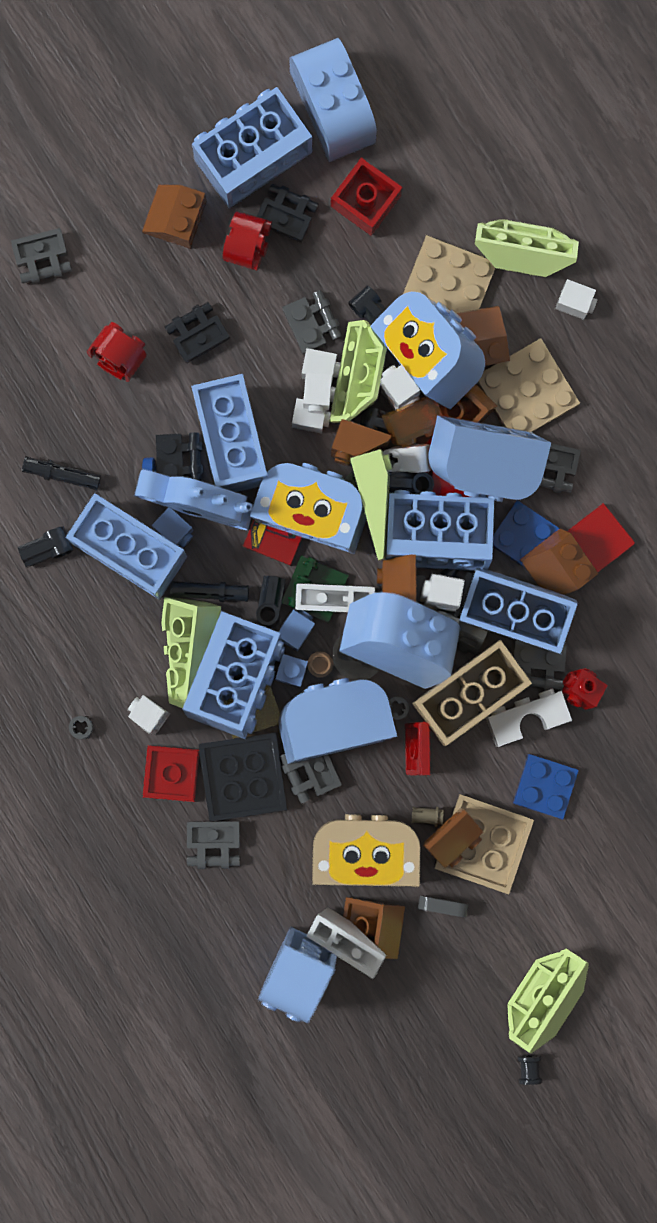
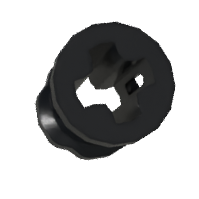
(529, 1069)

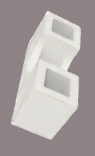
(319, 363)
(398, 387)
(442, 593)
(506, 723)

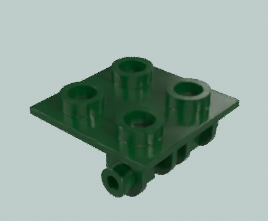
(311, 572)

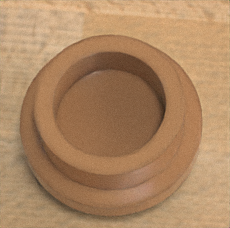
(320, 664)

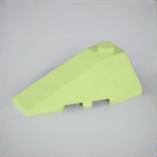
(373, 484)
(188, 632)

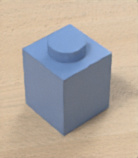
(173, 528)
(296, 629)
(291, 670)

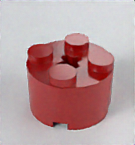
(246, 240)
(117, 352)

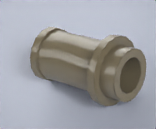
(428, 816)

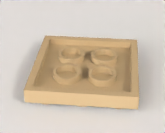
(450, 276)
(528, 389)
(501, 849)

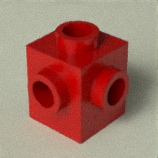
(583, 688)

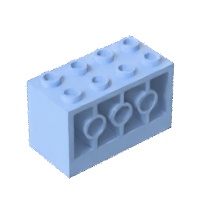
(252, 146)
(230, 433)
(127, 546)
(442, 547)
(222, 663)

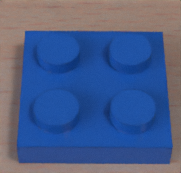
(521, 532)
(545, 786)

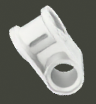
(410, 458)

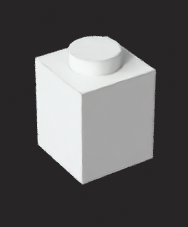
(576, 299)
(317, 392)

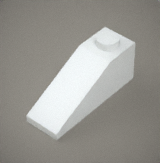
(329, 597)
(147, 714)
(346, 942)

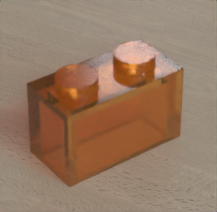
(412, 421)

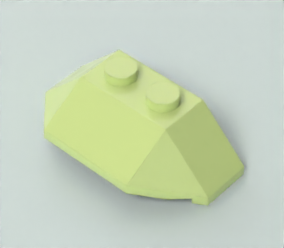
(525, 247)
(358, 372)
(546, 998)

